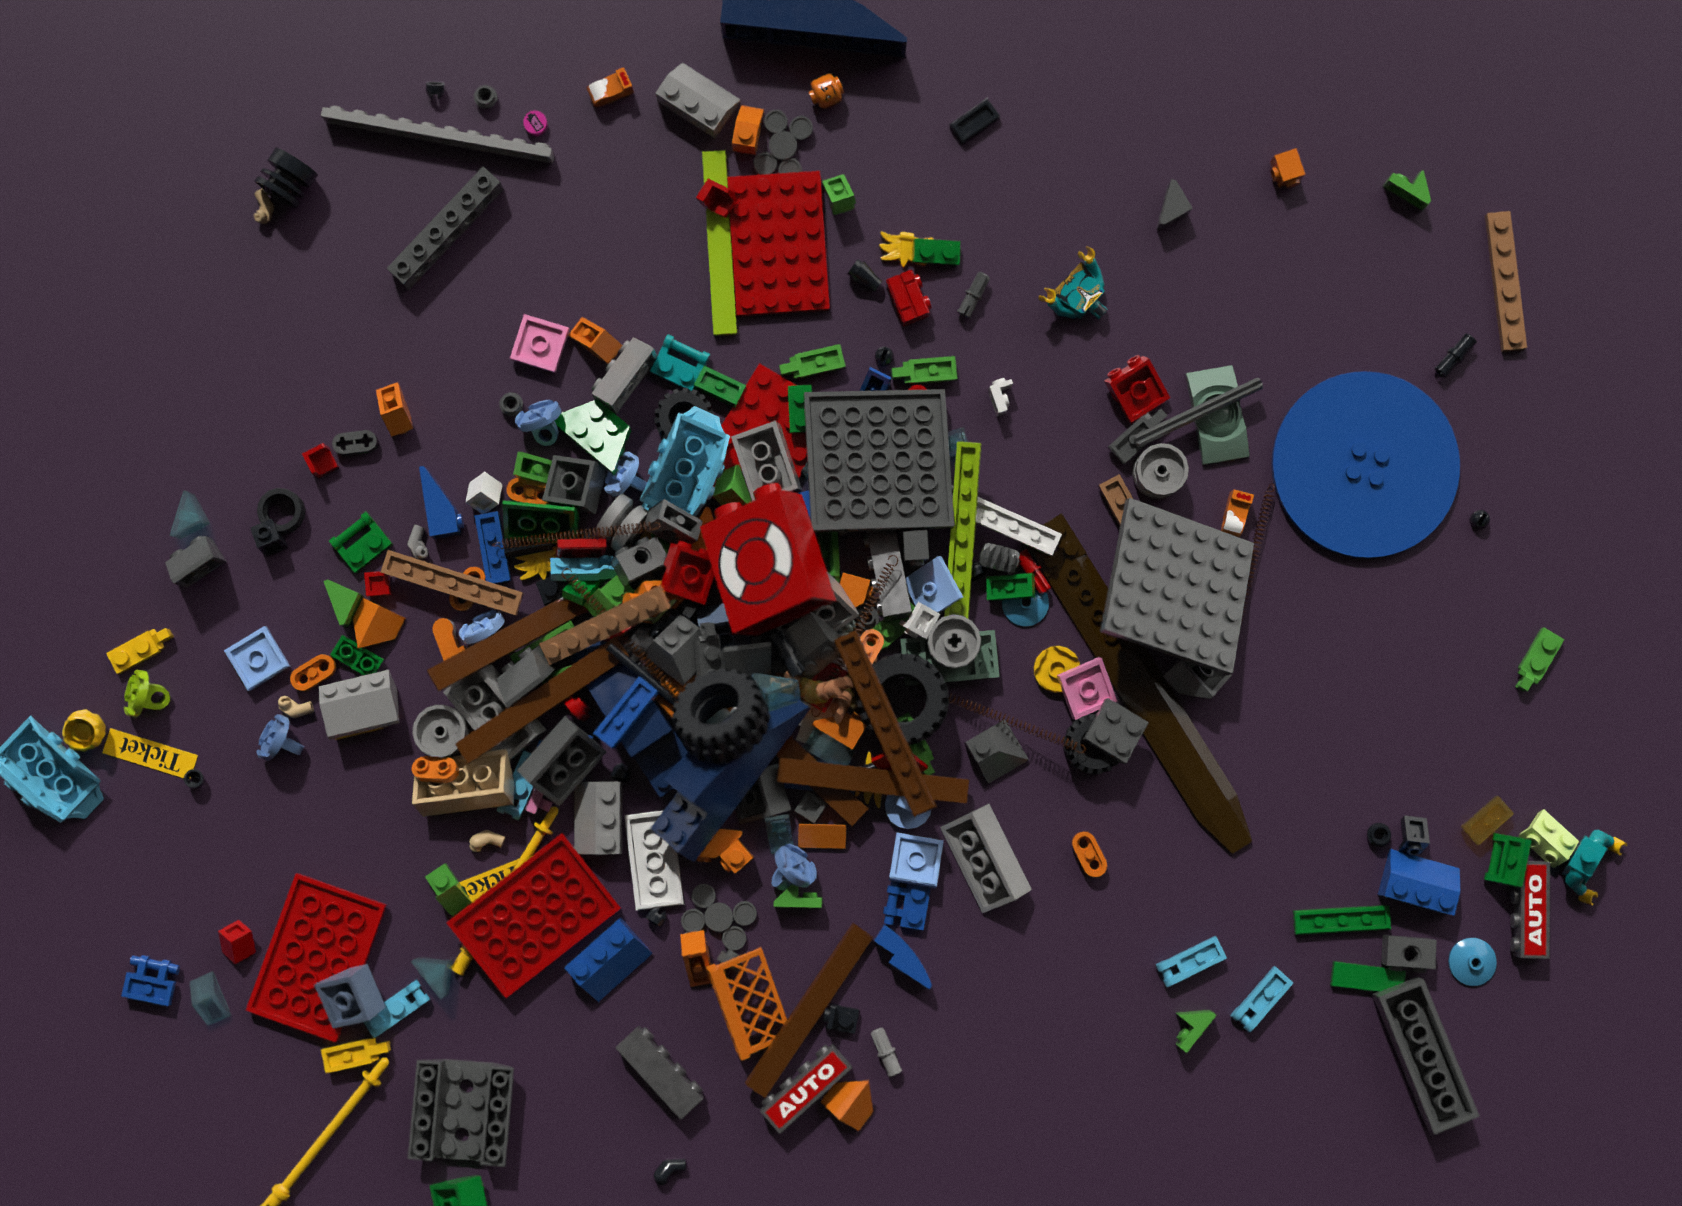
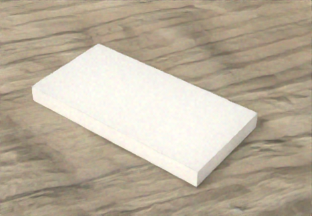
(652, 864)

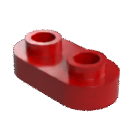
(578, 708)

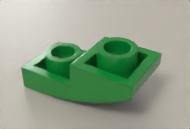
(357, 658)

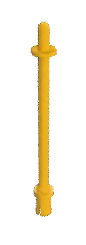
(465, 958)
(281, 1191)

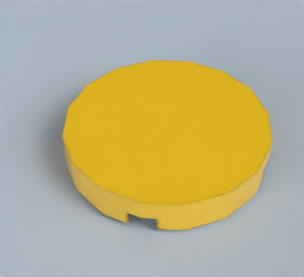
(1052, 663)

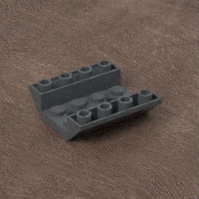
(444, 1107)

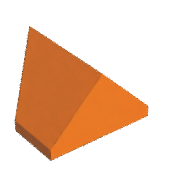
(375, 624)
(850, 1102)

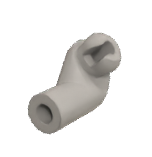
(415, 543)

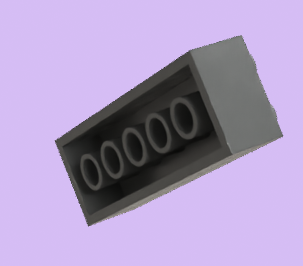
(1425, 1055)

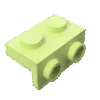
(1550, 839)

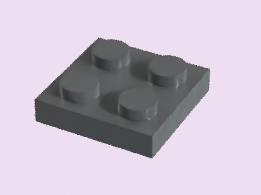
(1115, 731)

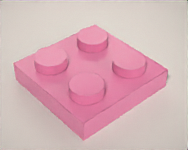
(539, 343)
(1086, 687)

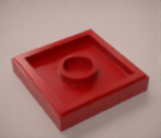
(580, 548)

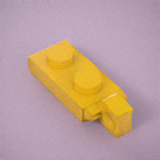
(138, 649)
(353, 1054)

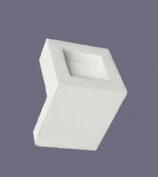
(484, 493)

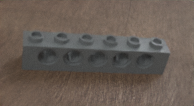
(445, 228)

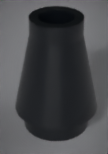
(864, 275)

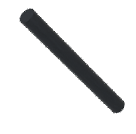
(640, 672)

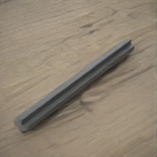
(1198, 412)

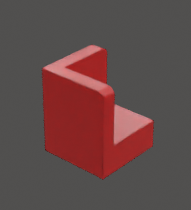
(716, 198)
(320, 460)
(236, 941)

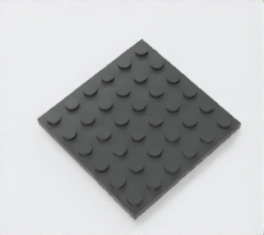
(878, 460)
(1178, 587)

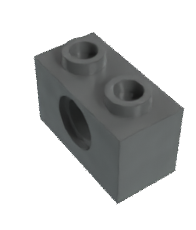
(674, 523)
(915, 548)
(630, 570)
(1423, 953)

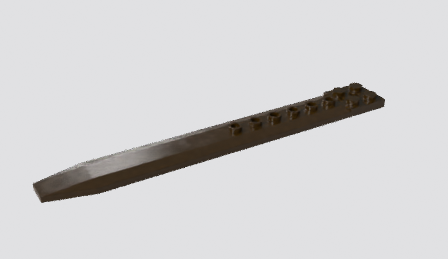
(1144, 692)

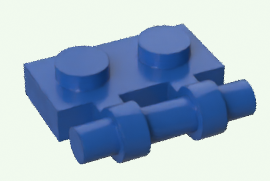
(914, 907)
(149, 988)

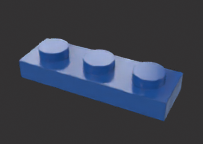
(493, 558)
(626, 713)

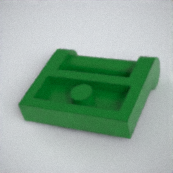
(364, 549)
(1513, 860)

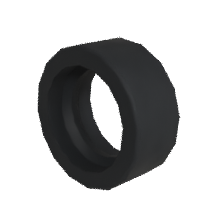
(269, 496)

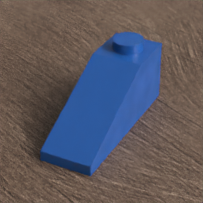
(440, 512)

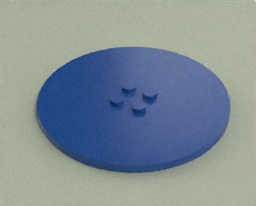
(1365, 464)

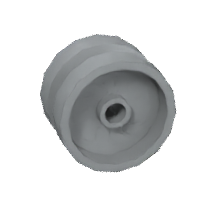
(1172, 478)
(619, 514)
(954, 627)
(428, 725)

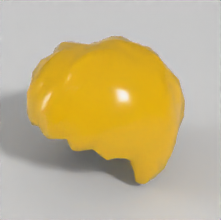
(83, 730)

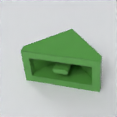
(731, 487)
(343, 601)

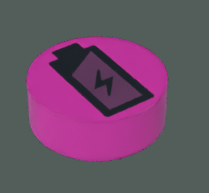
(535, 123)

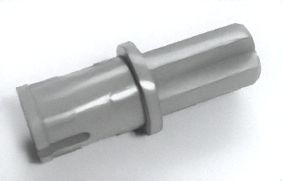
(886, 1051)

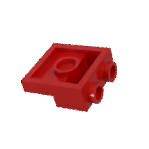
(1136, 387)
(687, 572)

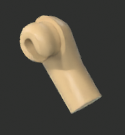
(266, 207)
(293, 709)
(485, 837)

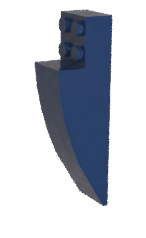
(811, 24)
(652, 737)
(714, 790)

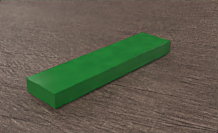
(1341, 919)

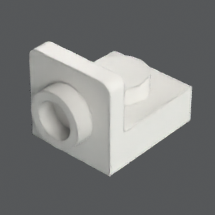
(999, 401)
(920, 621)

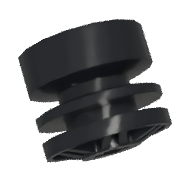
(286, 178)

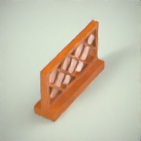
(728, 1004)

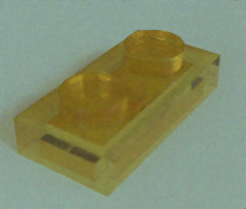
(1487, 820)

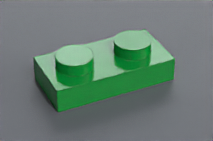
(936, 252)
(719, 386)
(796, 407)
(1010, 587)
(571, 594)

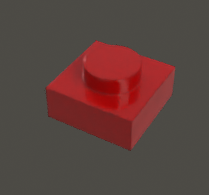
(377, 584)

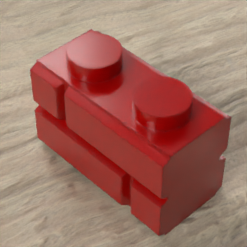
(908, 297)

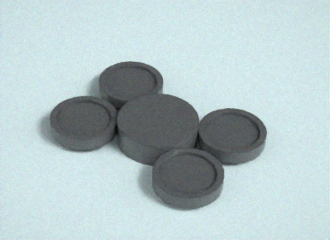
(782, 143)
(718, 916)

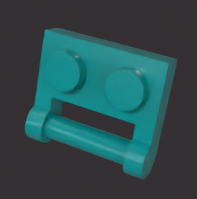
(676, 370)

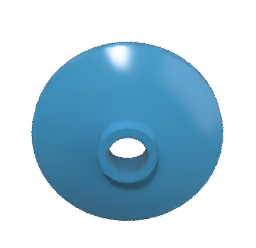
(1028, 615)
(1462, 956)

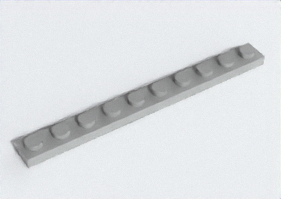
(428, 132)

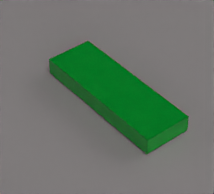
(1364, 976)

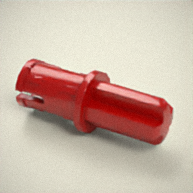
(1030, 566)

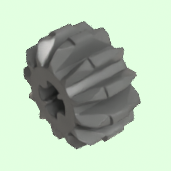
(999, 558)

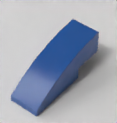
(903, 955)

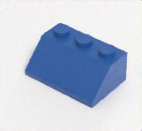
(1421, 882)
(608, 960)

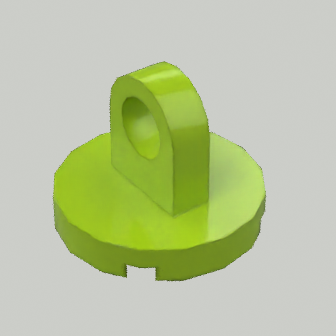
(139, 694)

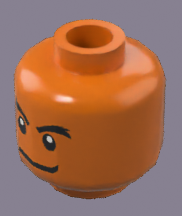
(826, 91)

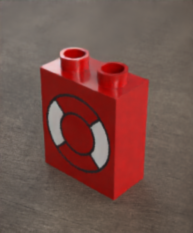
(766, 561)

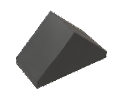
(1174, 206)

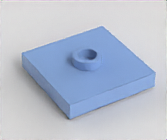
(933, 586)
(257, 658)
(916, 860)

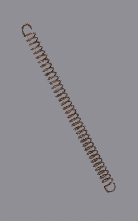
(553, 537)
(1255, 546)
(862, 617)
(625, 638)
(1011, 723)

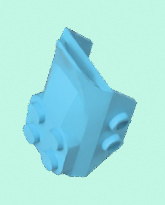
(688, 462)
(48, 773)

